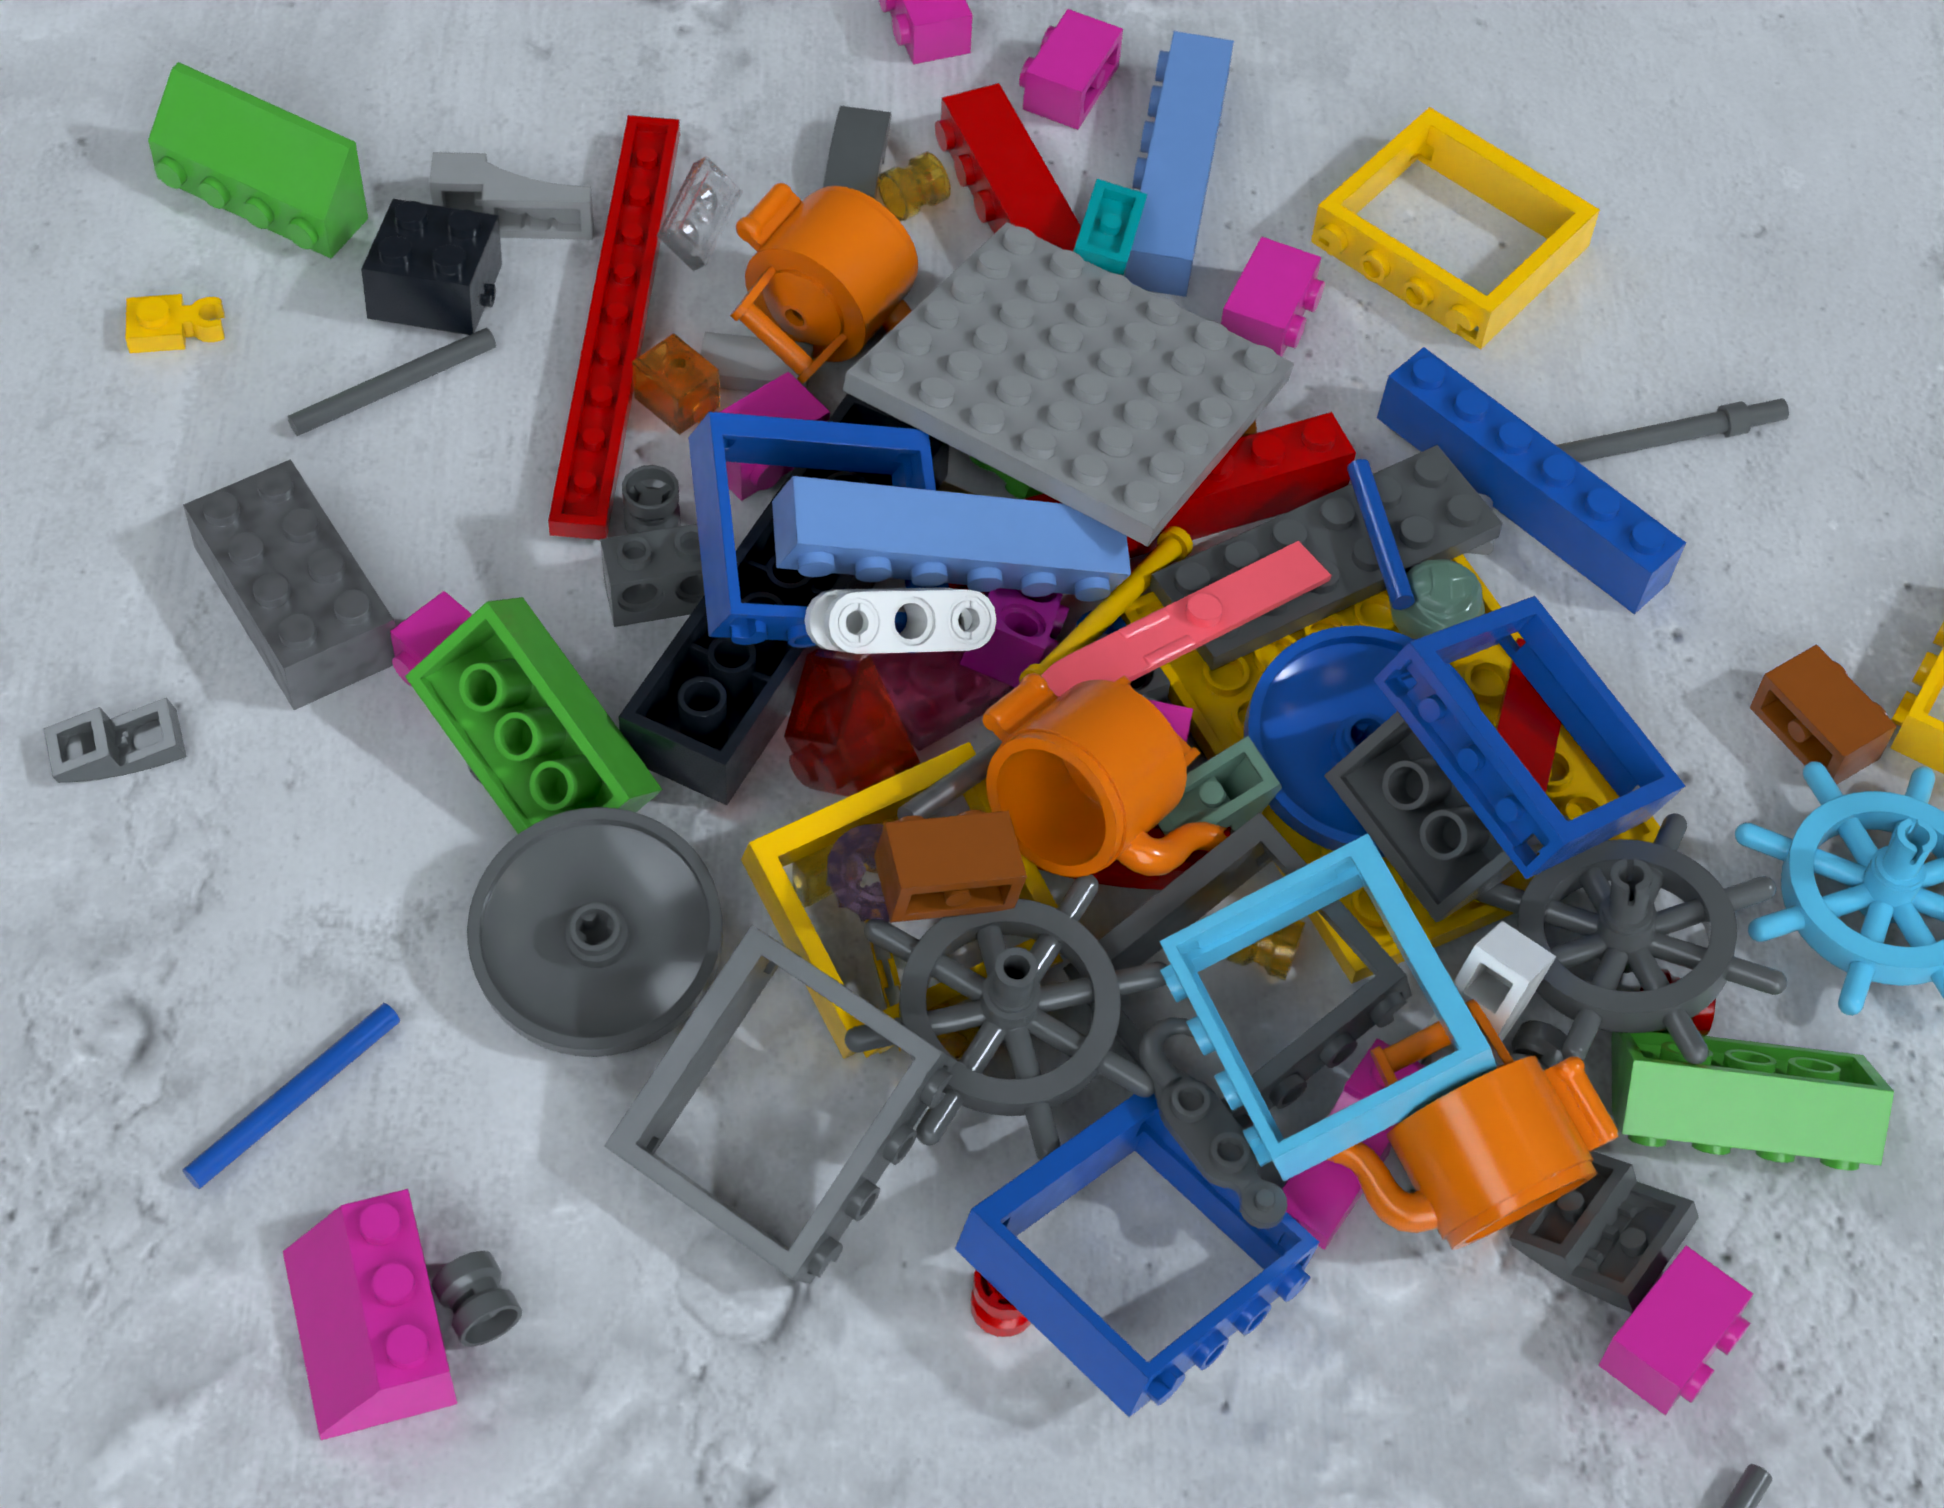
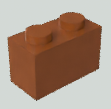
(1822, 714)
(949, 865)

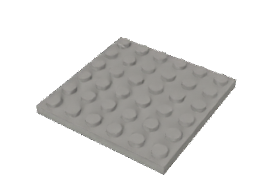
(1071, 381)

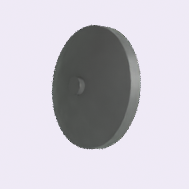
(595, 931)

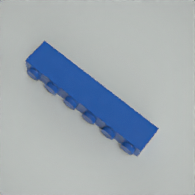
(1532, 480)

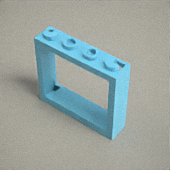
(1271, 910)

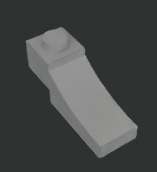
(523, 204)

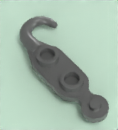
(1208, 1130)

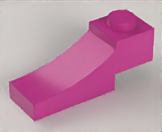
(1328, 1191)

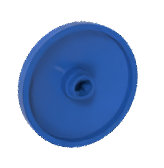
(1312, 713)

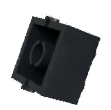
(432, 267)

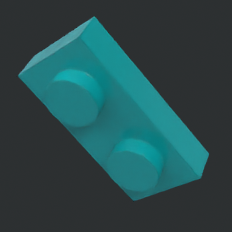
(1110, 226)

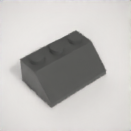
(1420, 820)

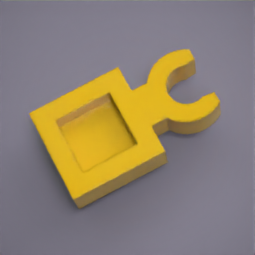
(166, 321)

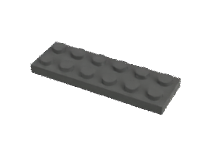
(1430, 516)

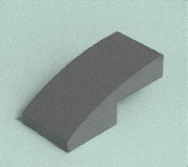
(858, 149)
(103, 748)

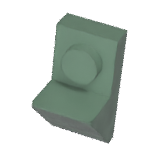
(1225, 789)

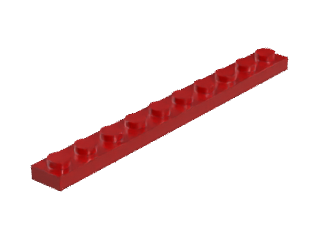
(614, 331)

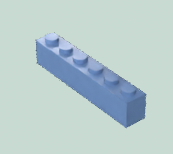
(1178, 160)
(945, 539)

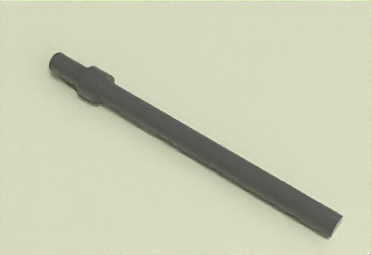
(1729, 419)

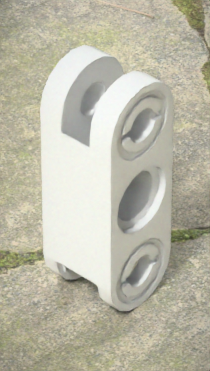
(864, 620)

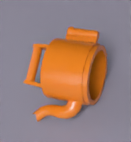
(823, 274)
(1091, 778)
(1485, 1147)

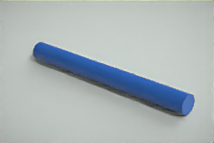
(290, 1096)

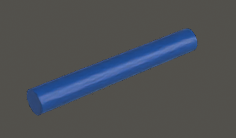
(1380, 534)

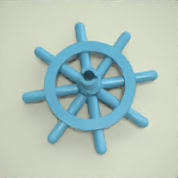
(1883, 883)

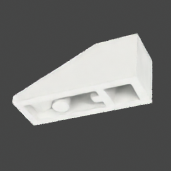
(1501, 978)

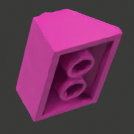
(368, 1317)

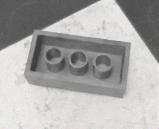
(292, 583)

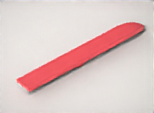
(1192, 620)

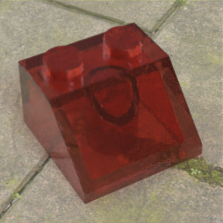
(845, 726)

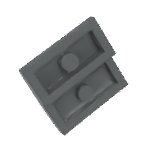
(1608, 1234)

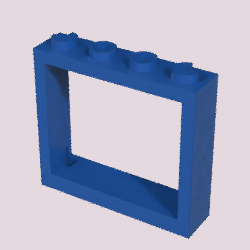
(788, 443)
(1488, 769)
(1064, 1318)

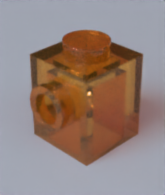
(676, 383)

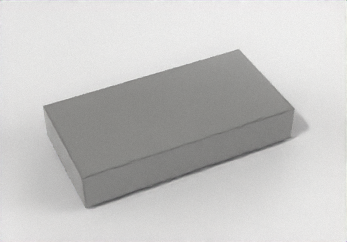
(745, 361)

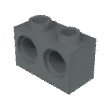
(652, 574)

